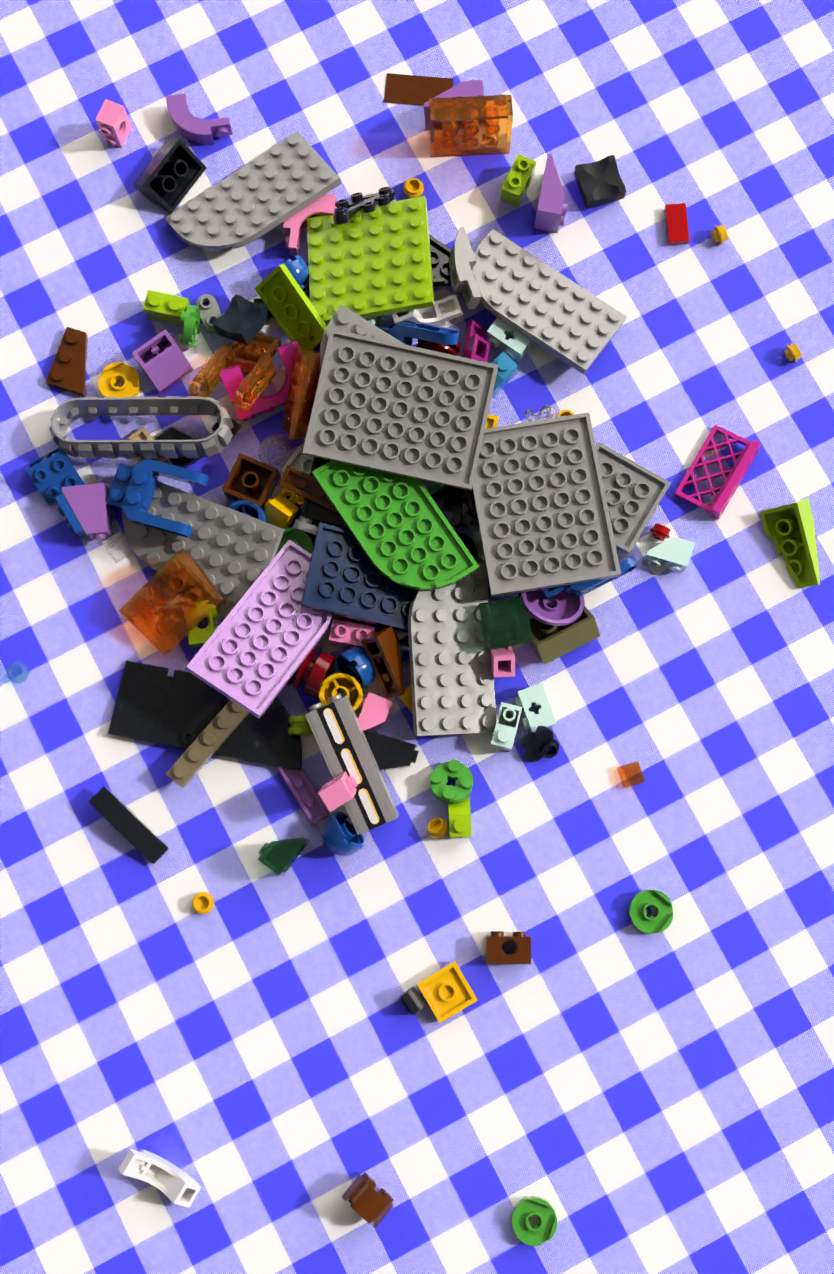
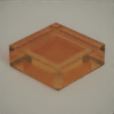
(630, 774)

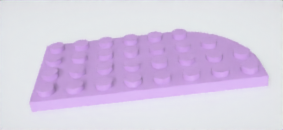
(263, 635)

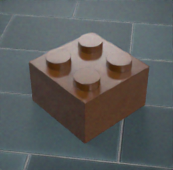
(251, 481)

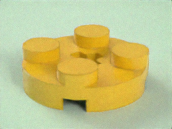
(120, 371)

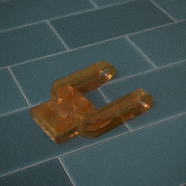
(253, 361)

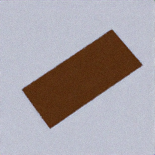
(414, 89)

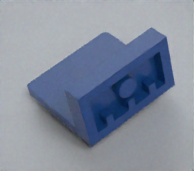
(52, 473)

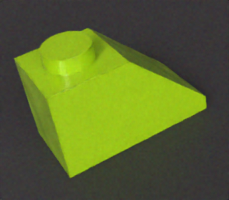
(459, 819)

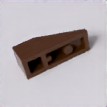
(385, 658)

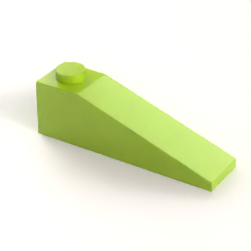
(794, 536)

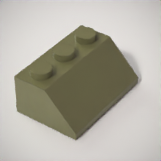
(554, 641)

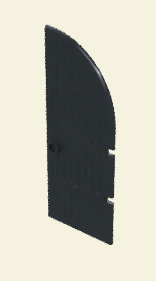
(181, 706)

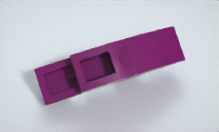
(475, 345)

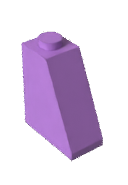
(91, 508)

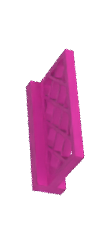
(735, 475)

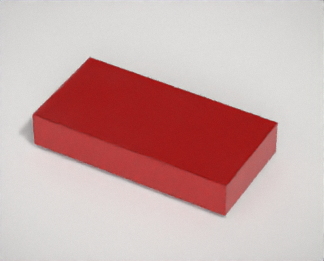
(676, 224)

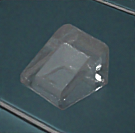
(117, 547)

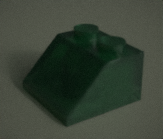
(505, 623)
(282, 854)

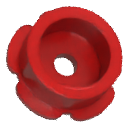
(660, 532)

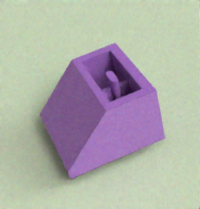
(162, 361)

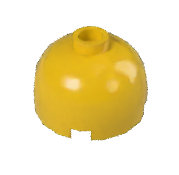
(344, 685)

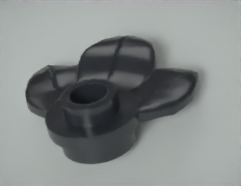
(539, 744)

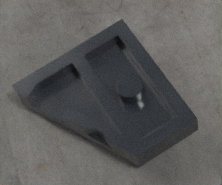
(451, 504)

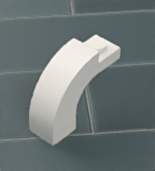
(437, 315)
(161, 1174)

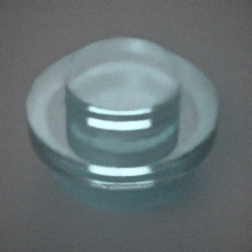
(17, 672)

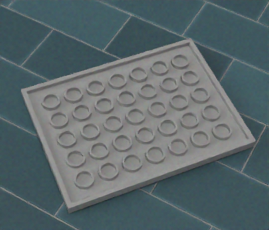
(400, 409)
(543, 506)

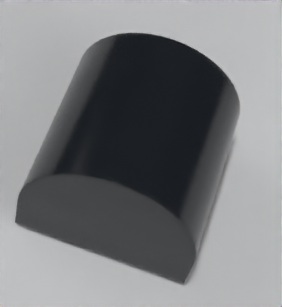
(412, 1001)

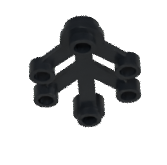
(367, 202)

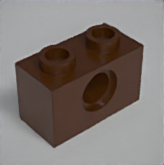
(520, 954)

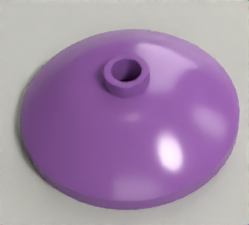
(555, 611)

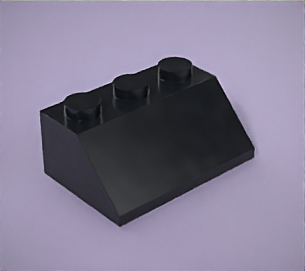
(170, 175)

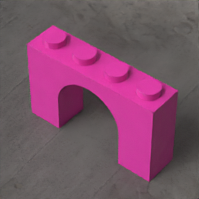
(233, 377)

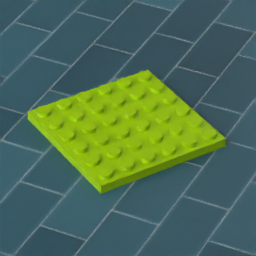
(372, 262)

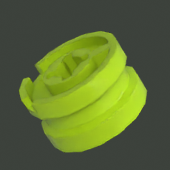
(299, 726)

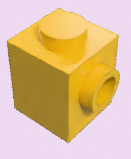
(280, 511)

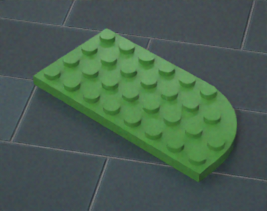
(397, 526)

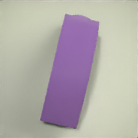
(193, 128)

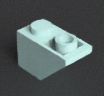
(671, 553)
(506, 726)

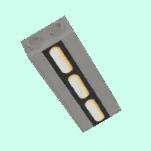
(348, 751)

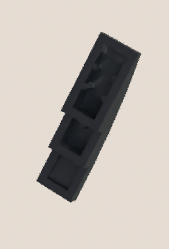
(128, 824)

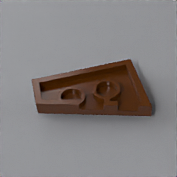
(69, 365)

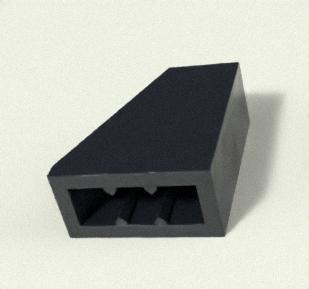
(391, 752)

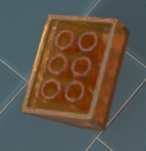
(470, 125)
(301, 392)
(172, 602)

